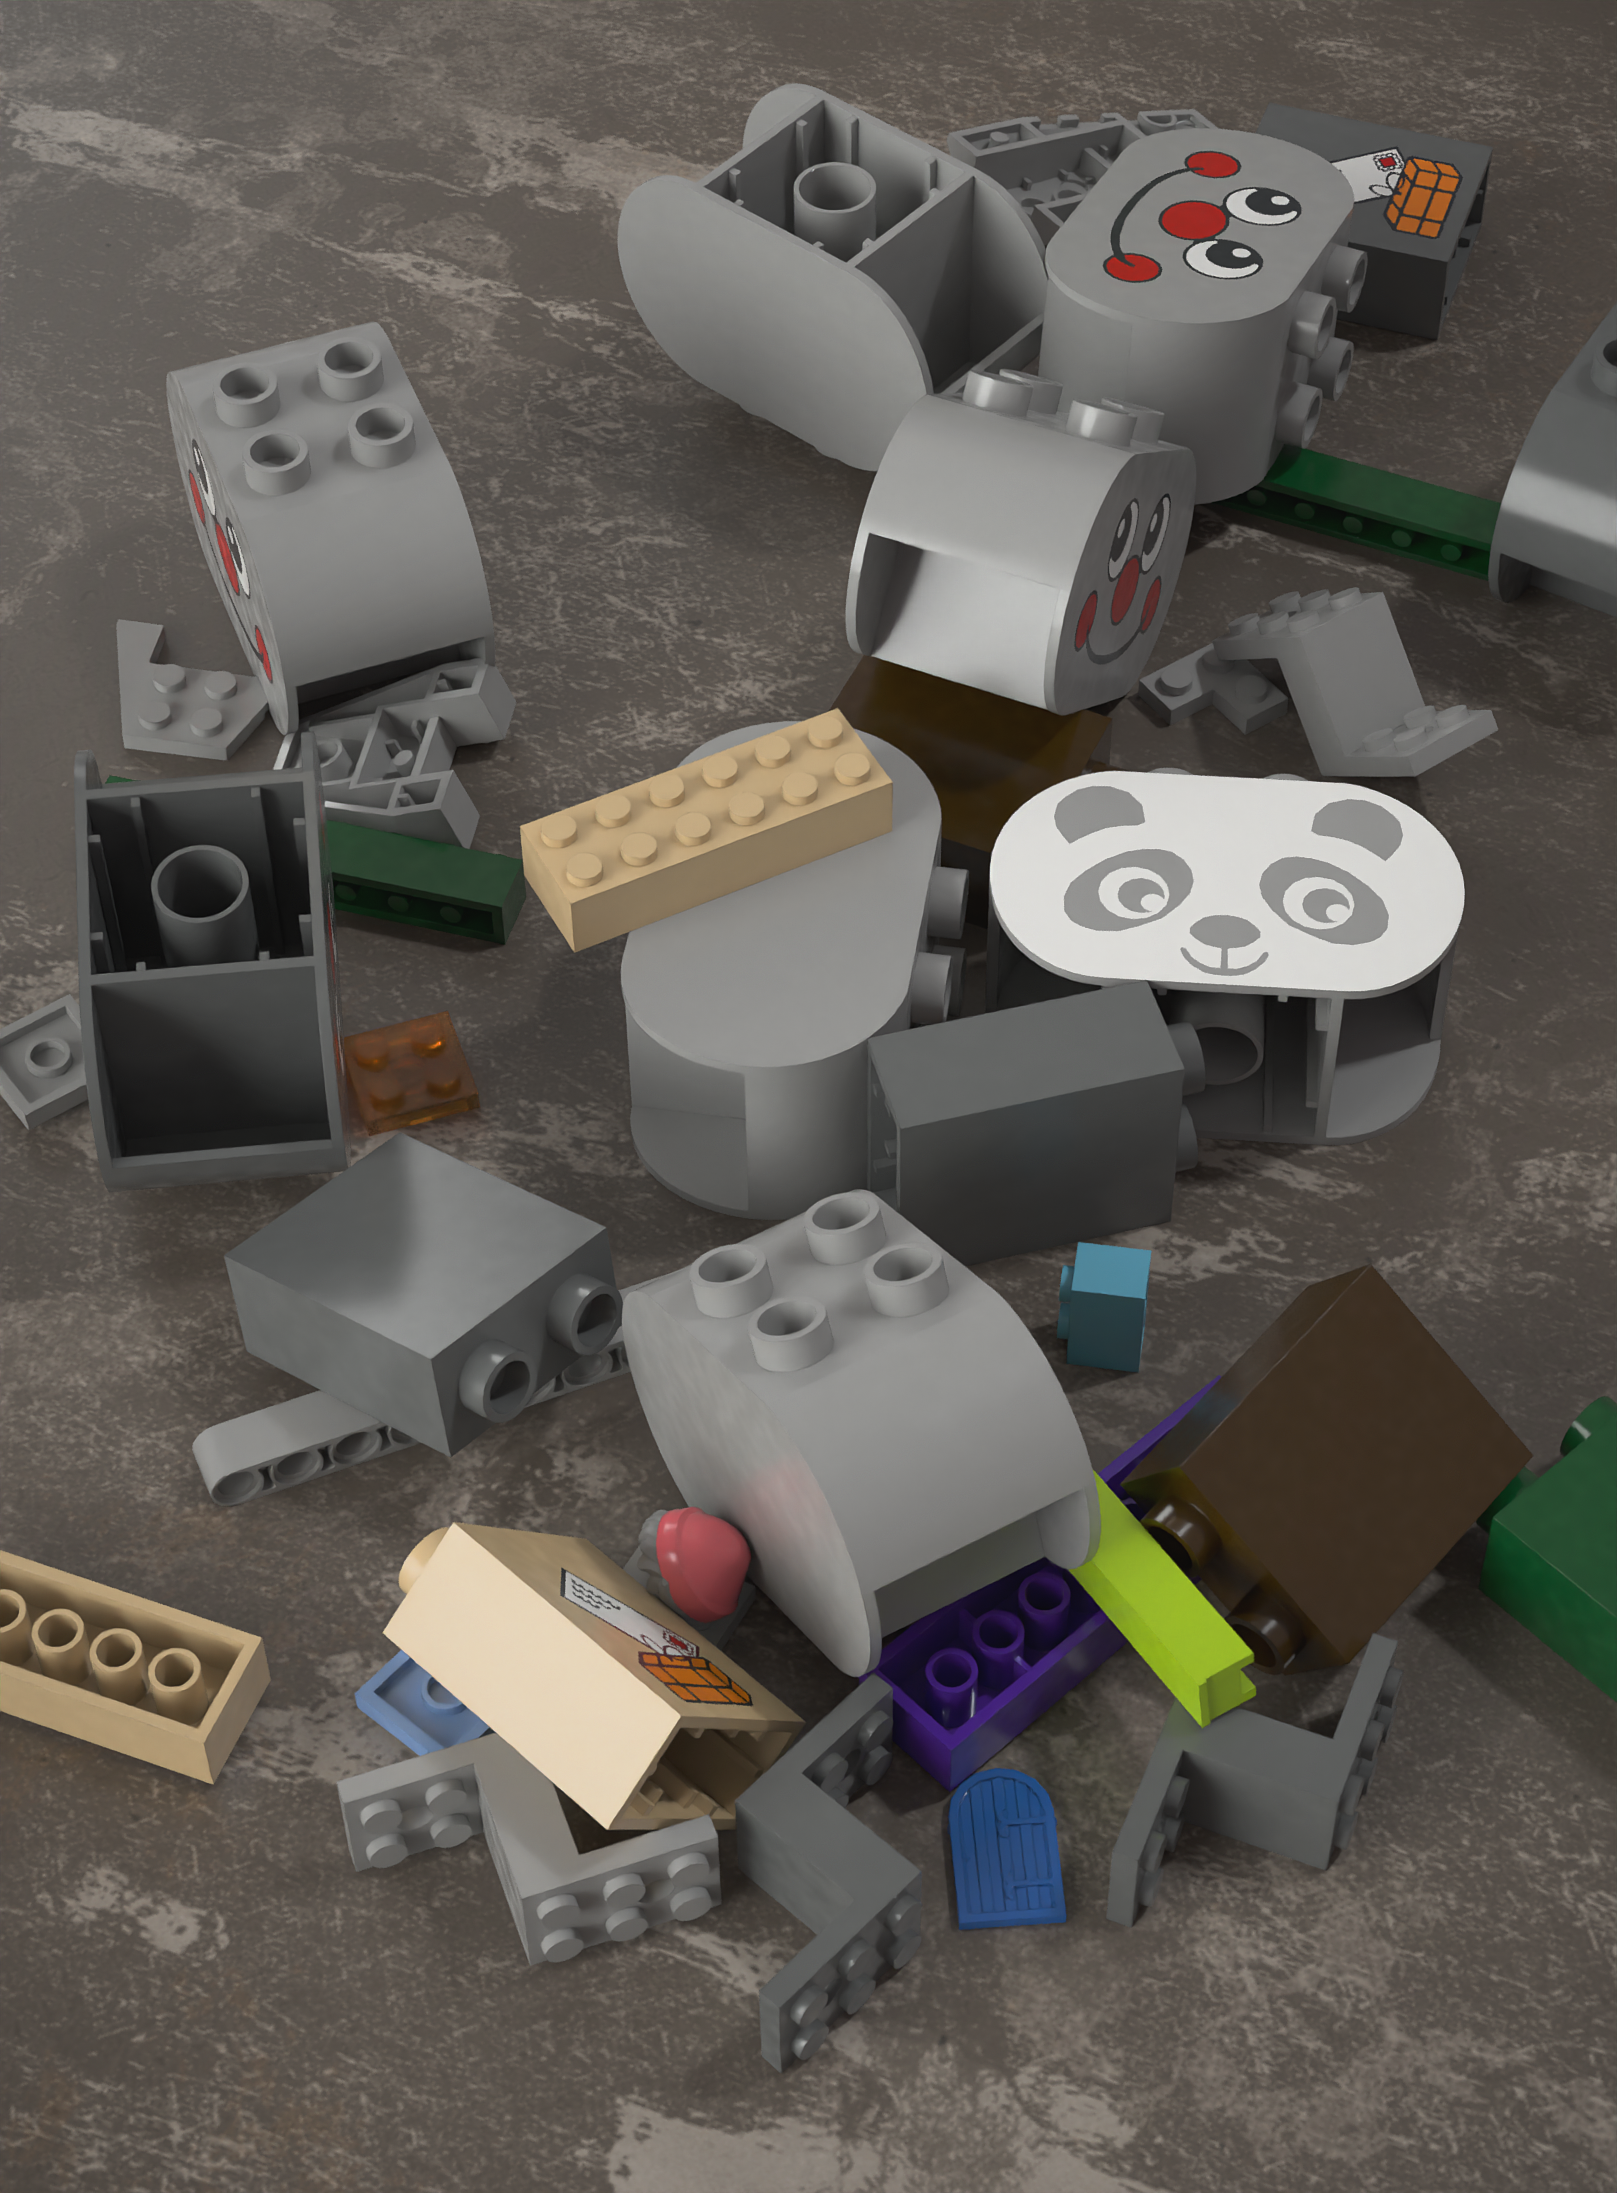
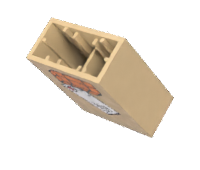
(588, 1675)

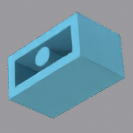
(1104, 1306)

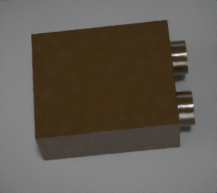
(977, 752)
(1326, 1474)

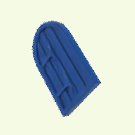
(1005, 1852)

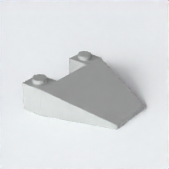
(393, 750)

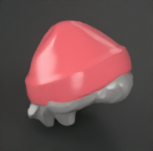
(694, 1563)

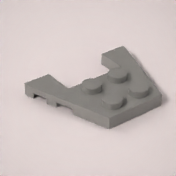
(178, 706)

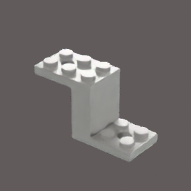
(1353, 684)
(552, 1891)

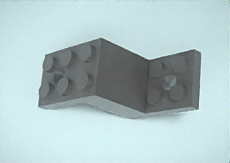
(1255, 1783)
(828, 1873)

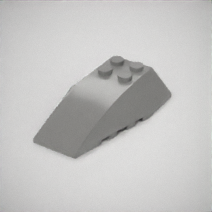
(1058, 163)

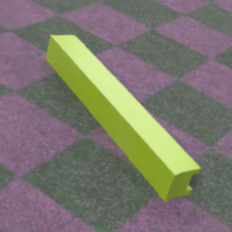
(1165, 1615)

